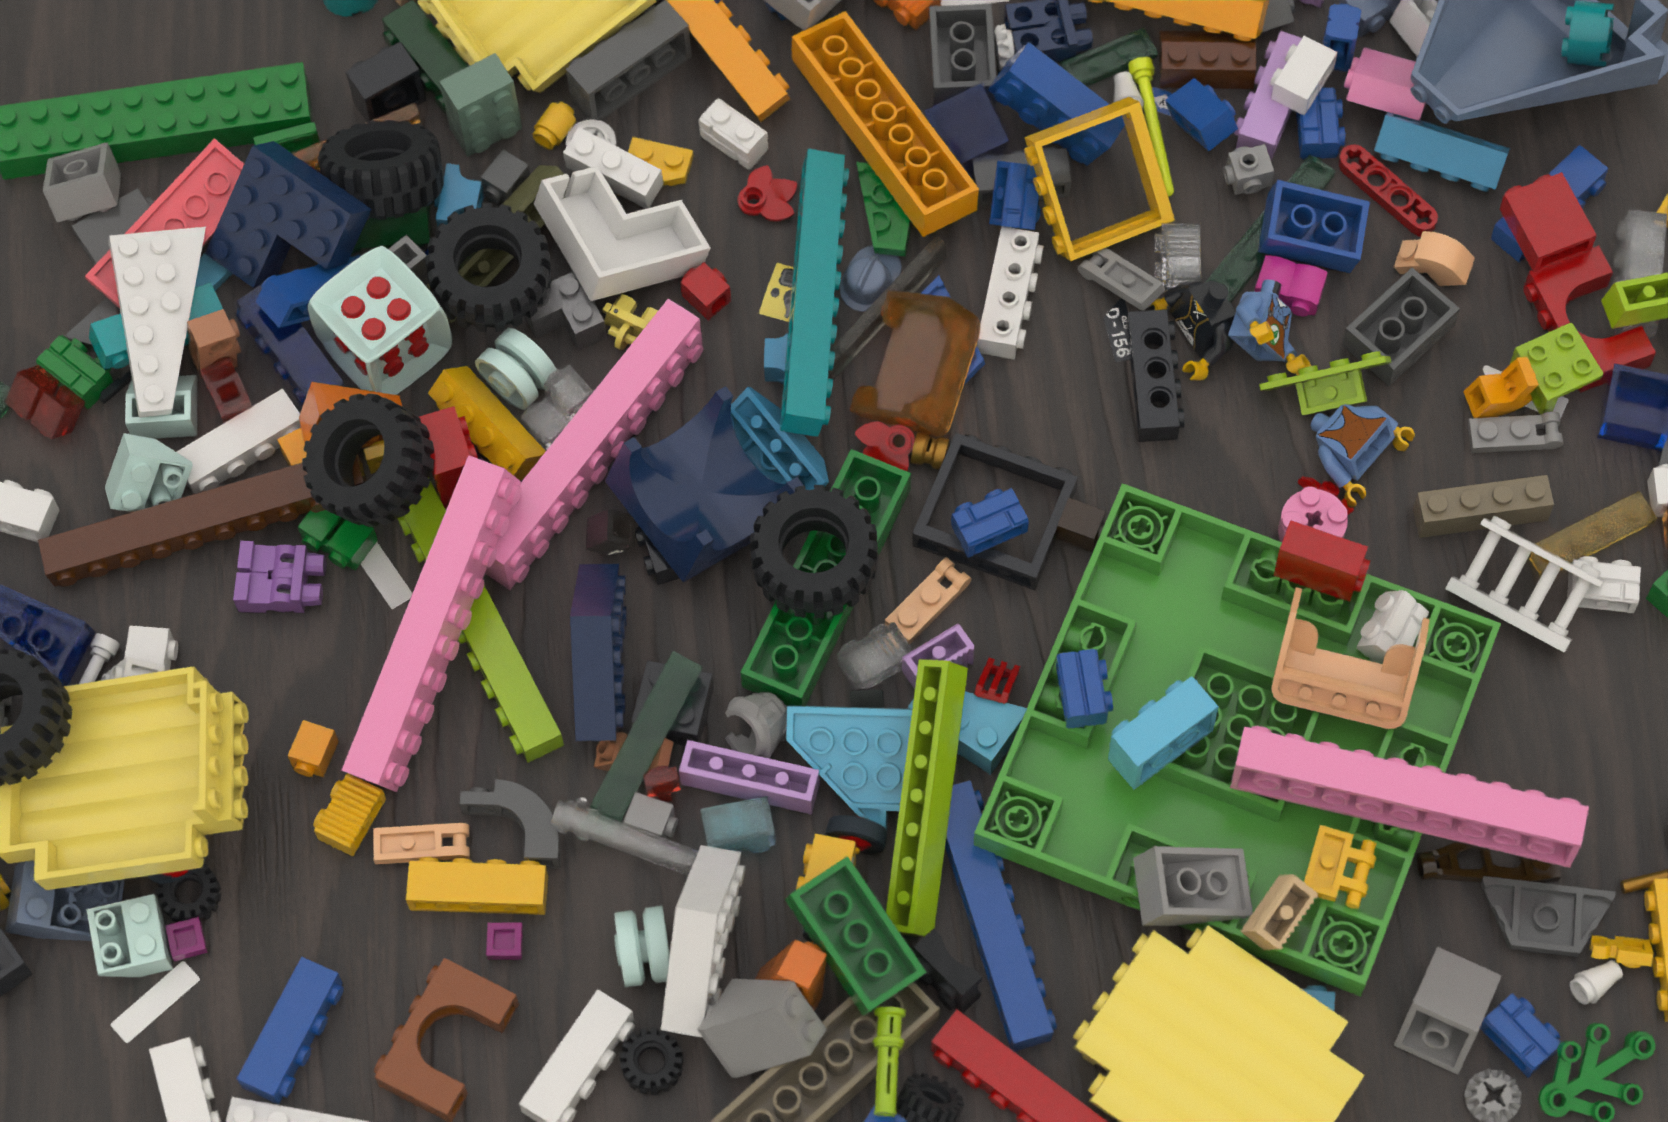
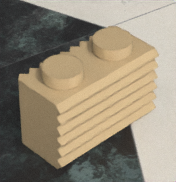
(1279, 912)

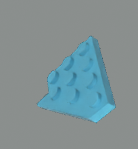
(856, 753)

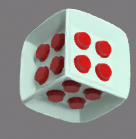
(380, 323)

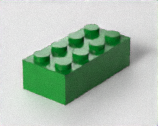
(855, 935)

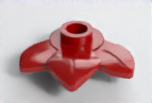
(771, 194)
(881, 444)

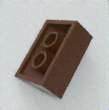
(1207, 57)

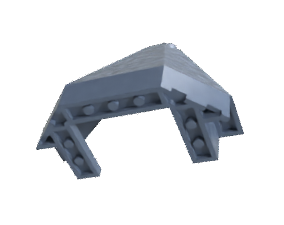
(1508, 57)

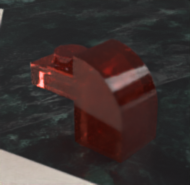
(225, 389)

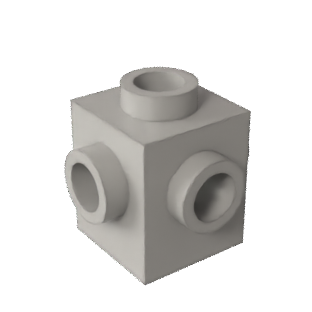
(1249, 169)

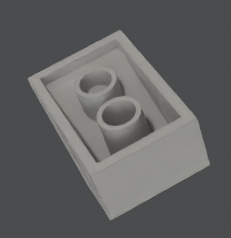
(1192, 885)

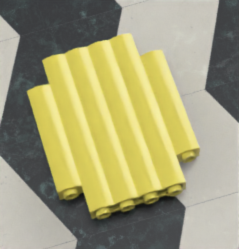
(531, 35)
(135, 784)
(1212, 1040)

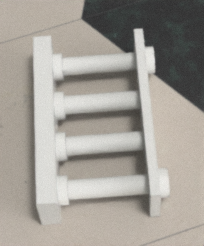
(1527, 616)

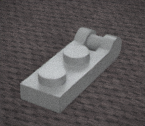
(1122, 278)
(1514, 433)

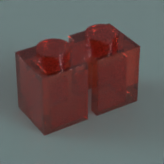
(34, 399)

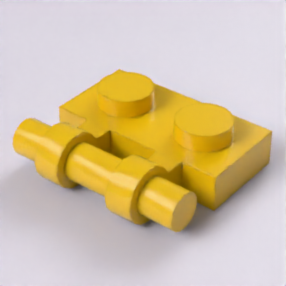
(1328, 864)

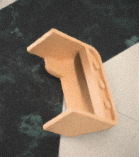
(1343, 683)

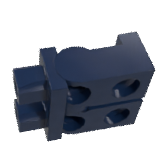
(1049, 27)

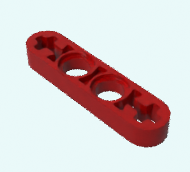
(1391, 187)

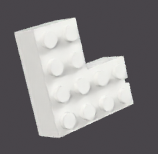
(617, 249)
(699, 934)

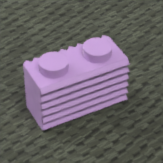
(950, 646)

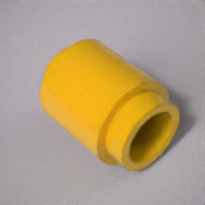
(554, 125)

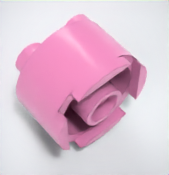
(1314, 509)

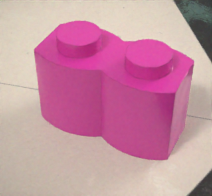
(1300, 283)

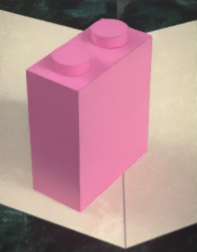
(1383, 84)

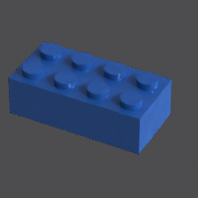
(1049, 96)

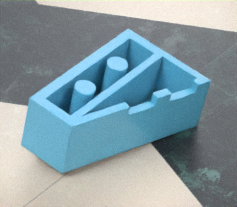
(986, 730)

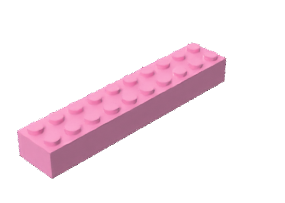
(595, 437)
(433, 624)
(1409, 796)

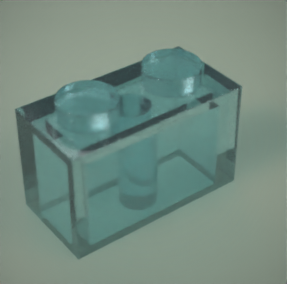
(740, 826)

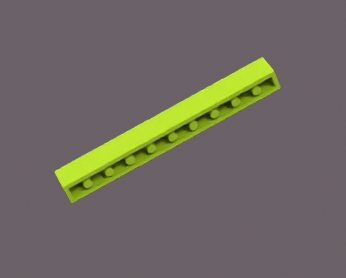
(491, 648)

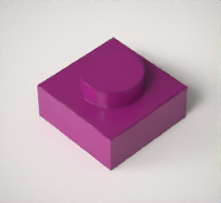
(186, 939)
(504, 941)

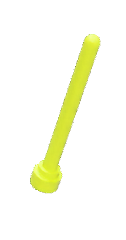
(1142, 73)

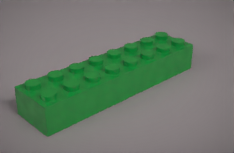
(794, 648)

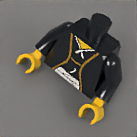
(1204, 318)

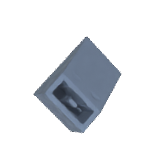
(55, 912)

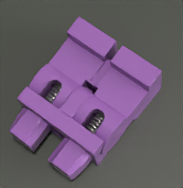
(277, 578)

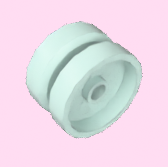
(515, 368)
(642, 946)

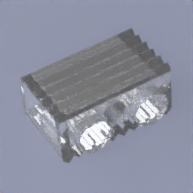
(1179, 254)
(874, 657)

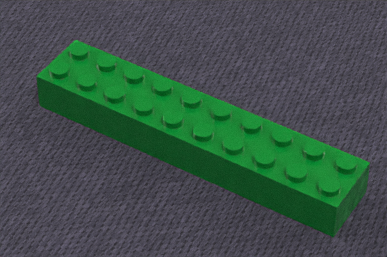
(155, 118)

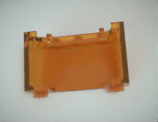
(922, 363)

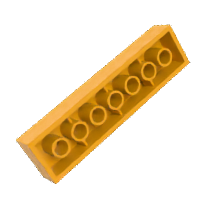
(884, 124)

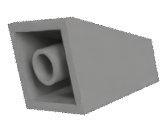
(1447, 1010)
(760, 1026)

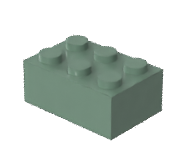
(481, 105)

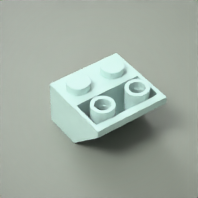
(179, 423)
(145, 474)
(130, 938)

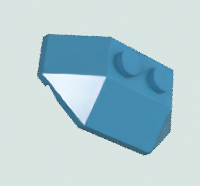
(775, 452)

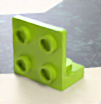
(1560, 365)

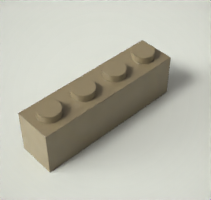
(1466, 506)

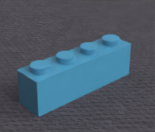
(1441, 150)

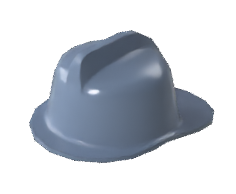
(868, 278)

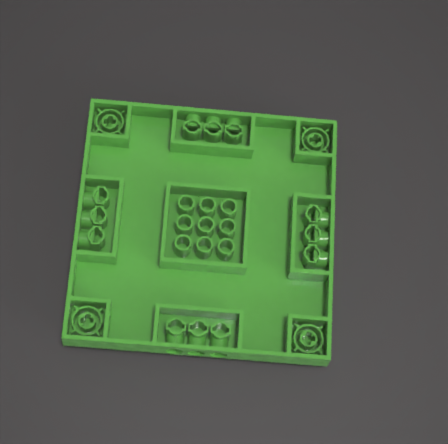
(1200, 600)

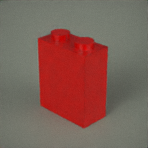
(1547, 221)
(1322, 561)

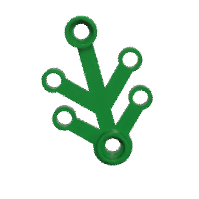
(1592, 1075)

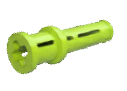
(888, 1044)

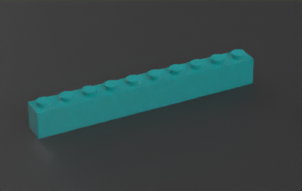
(812, 294)

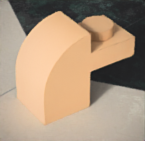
(1438, 256)

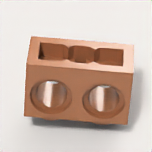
(213, 339)

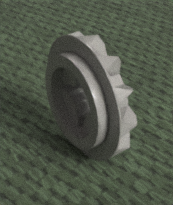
(1492, 1112)

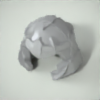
(767, 719)

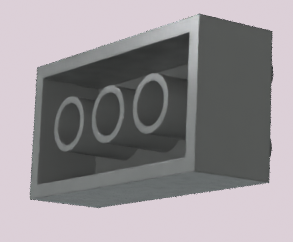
(629, 61)

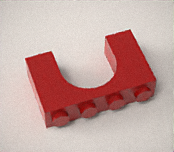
(1561, 283)

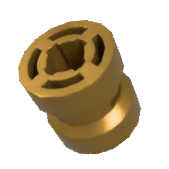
(937, 447)

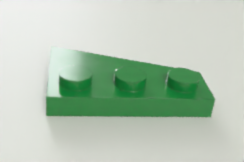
(885, 217)

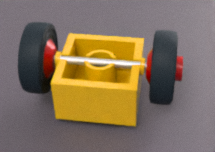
(843, 837)

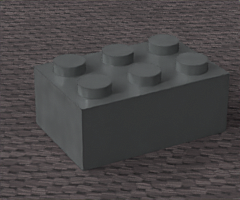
(961, 48)
(1401, 325)

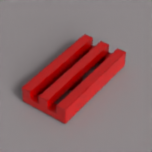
(1000, 672)

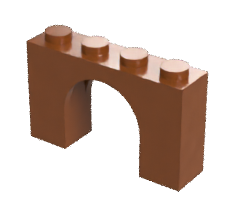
(449, 992)

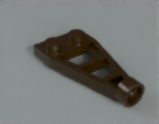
(1449, 869)

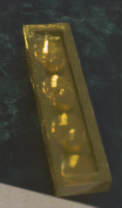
(1597, 531)

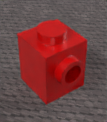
(705, 290)

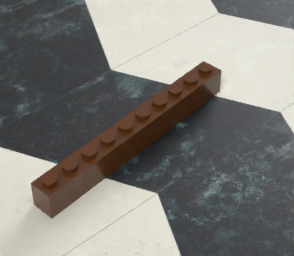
(180, 524)

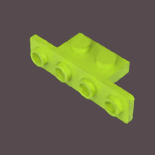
(1328, 387)

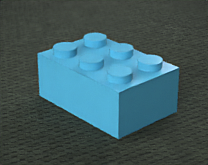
(1162, 731)

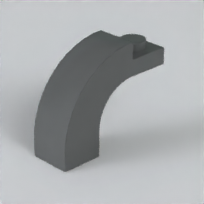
(525, 809)

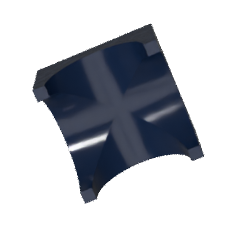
(695, 489)

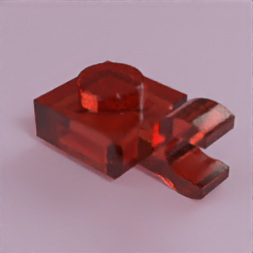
(661, 782)

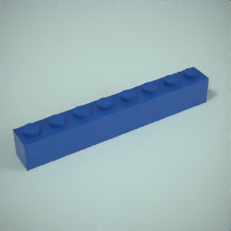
(996, 926)

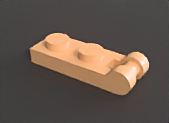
(928, 600)
(413, 842)

